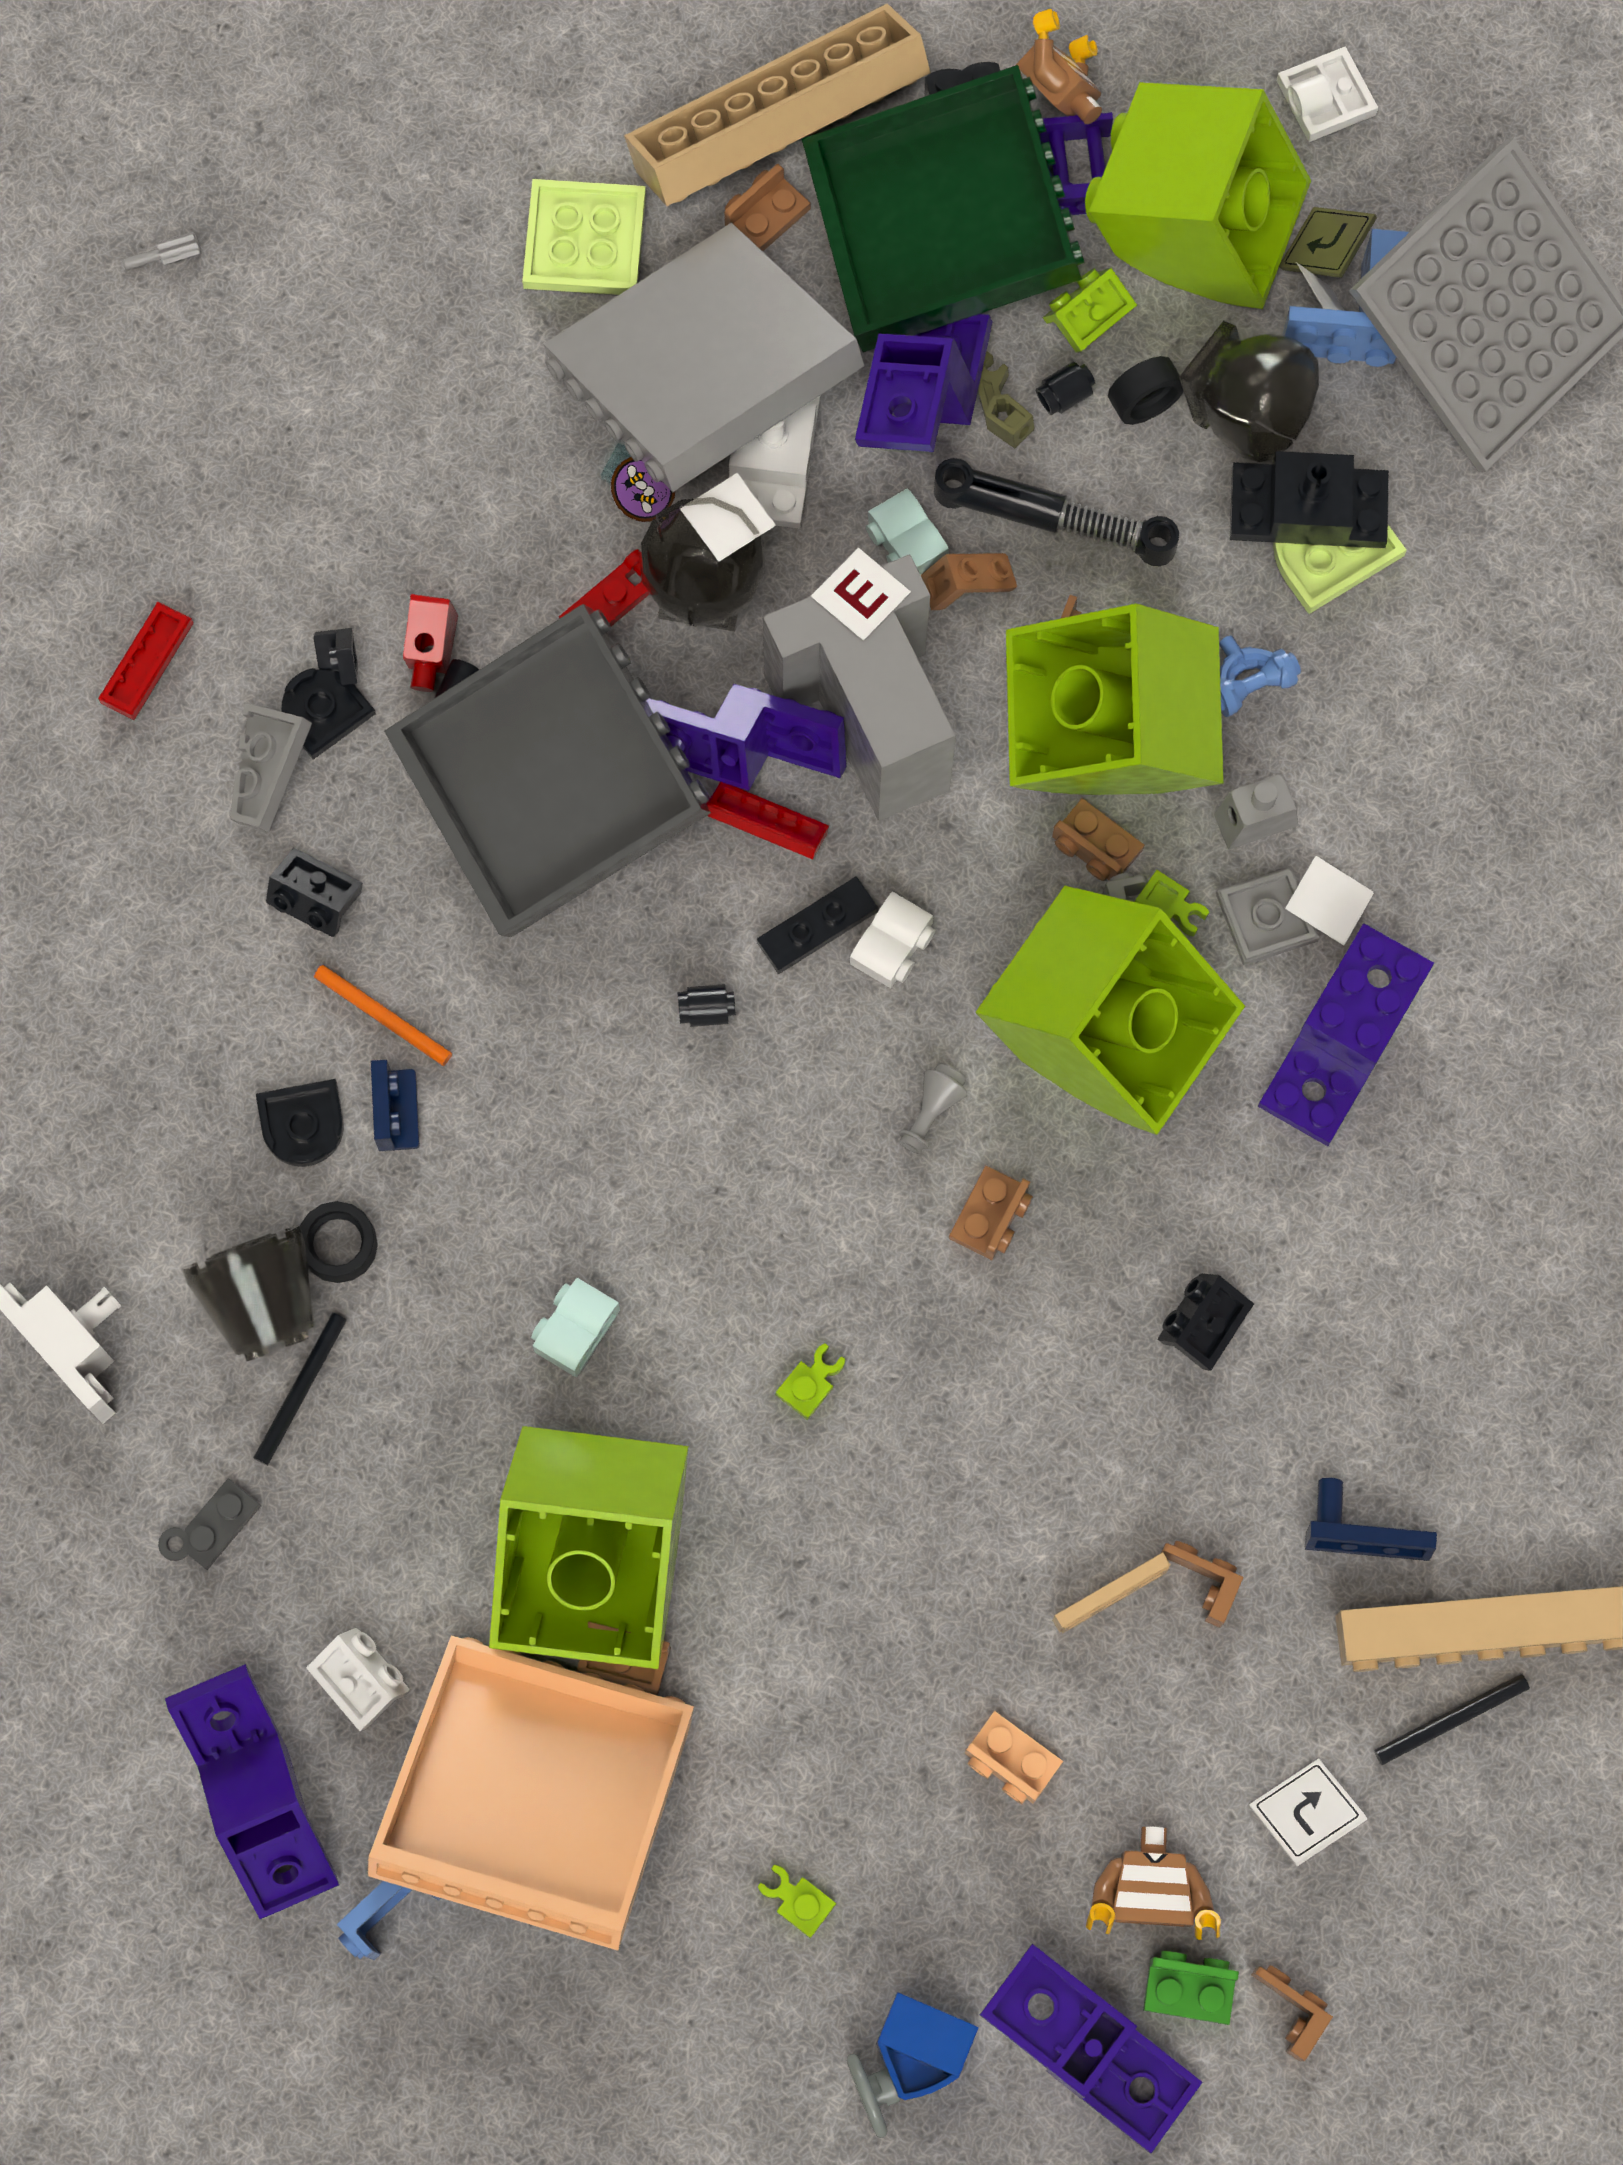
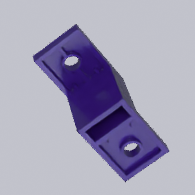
(923, 383)
(252, 1792)

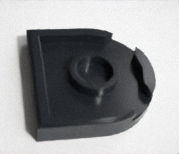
(328, 705)
(302, 1122)

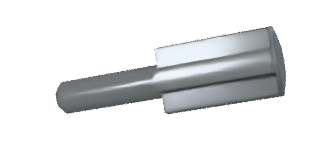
(168, 251)

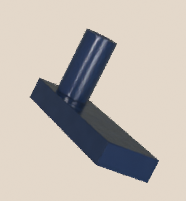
(1331, 1535)

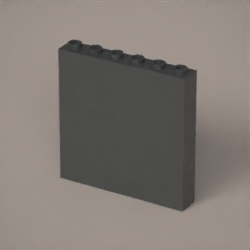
(548, 770)

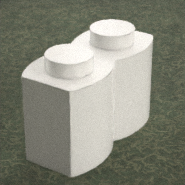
(892, 940)

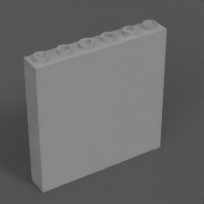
(702, 357)

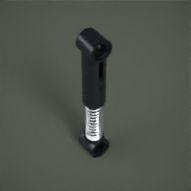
(1051, 511)

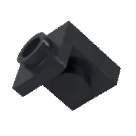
(337, 652)

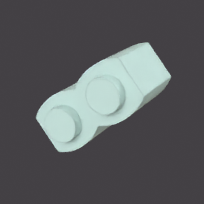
(906, 530)
(575, 1326)

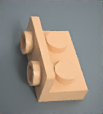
(1012, 1758)

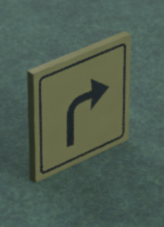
(1328, 241)

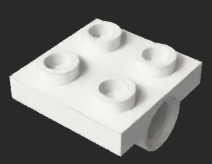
(1327, 94)

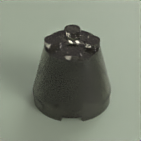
(257, 1292)

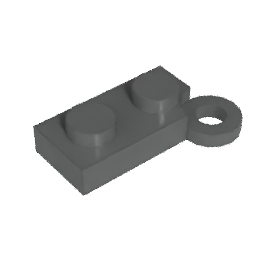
(213, 1526)

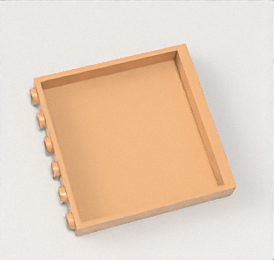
(532, 1792)

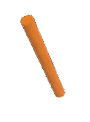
(383, 1015)

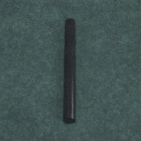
(300, 1389)
(1451, 1719)

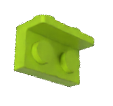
(1090, 308)

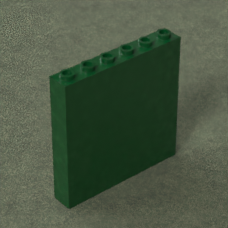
(943, 207)

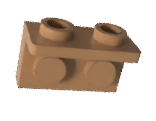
(766, 208)
(1096, 841)
(989, 1213)

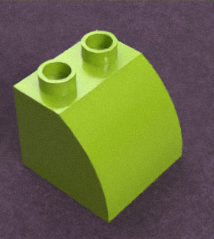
(1200, 190)
(1114, 703)
(1112, 1006)
(586, 1540)

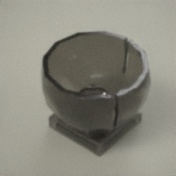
(1251, 381)
(689, 579)

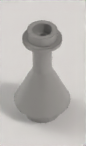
(940, 1091)

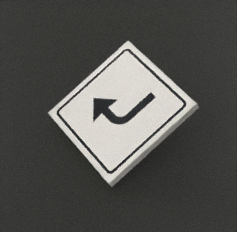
(1308, 1812)

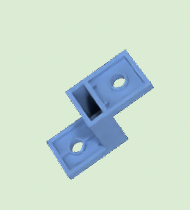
(1341, 333)

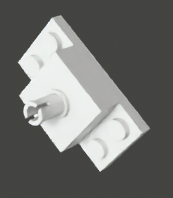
(778, 465)
(66, 1340)

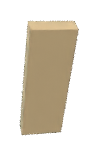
(1111, 1593)

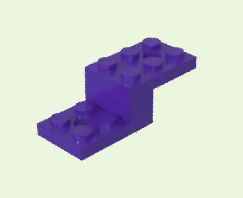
(750, 730)
(1345, 1034)
(1091, 2048)

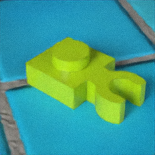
(1171, 898)
(807, 1386)
(802, 1904)

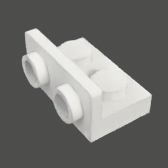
(357, 1677)

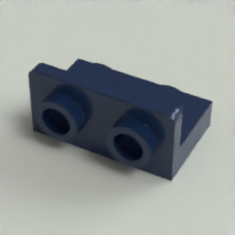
(394, 1107)

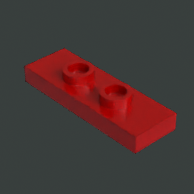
(145, 660)
(767, 820)

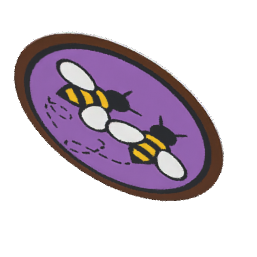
(638, 493)

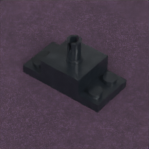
(1309, 501)

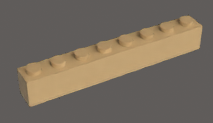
(1481, 1628)

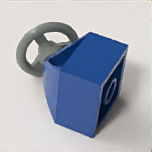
(920, 2054)

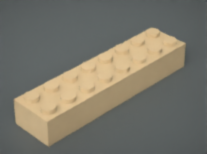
(777, 104)

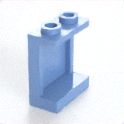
(367, 1915)

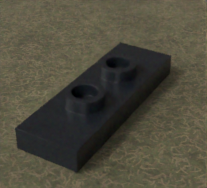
(817, 925)

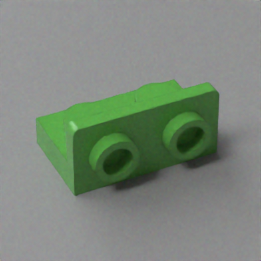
(1190, 1989)

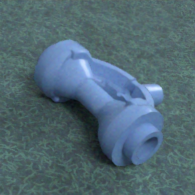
(1275, 669)

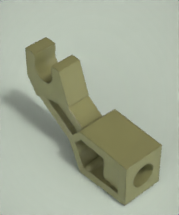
(1019, 420)

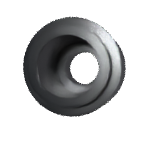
(1065, 388)
(706, 1005)

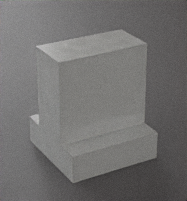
(889, 709)

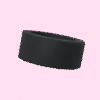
(1145, 390)
(364, 1258)

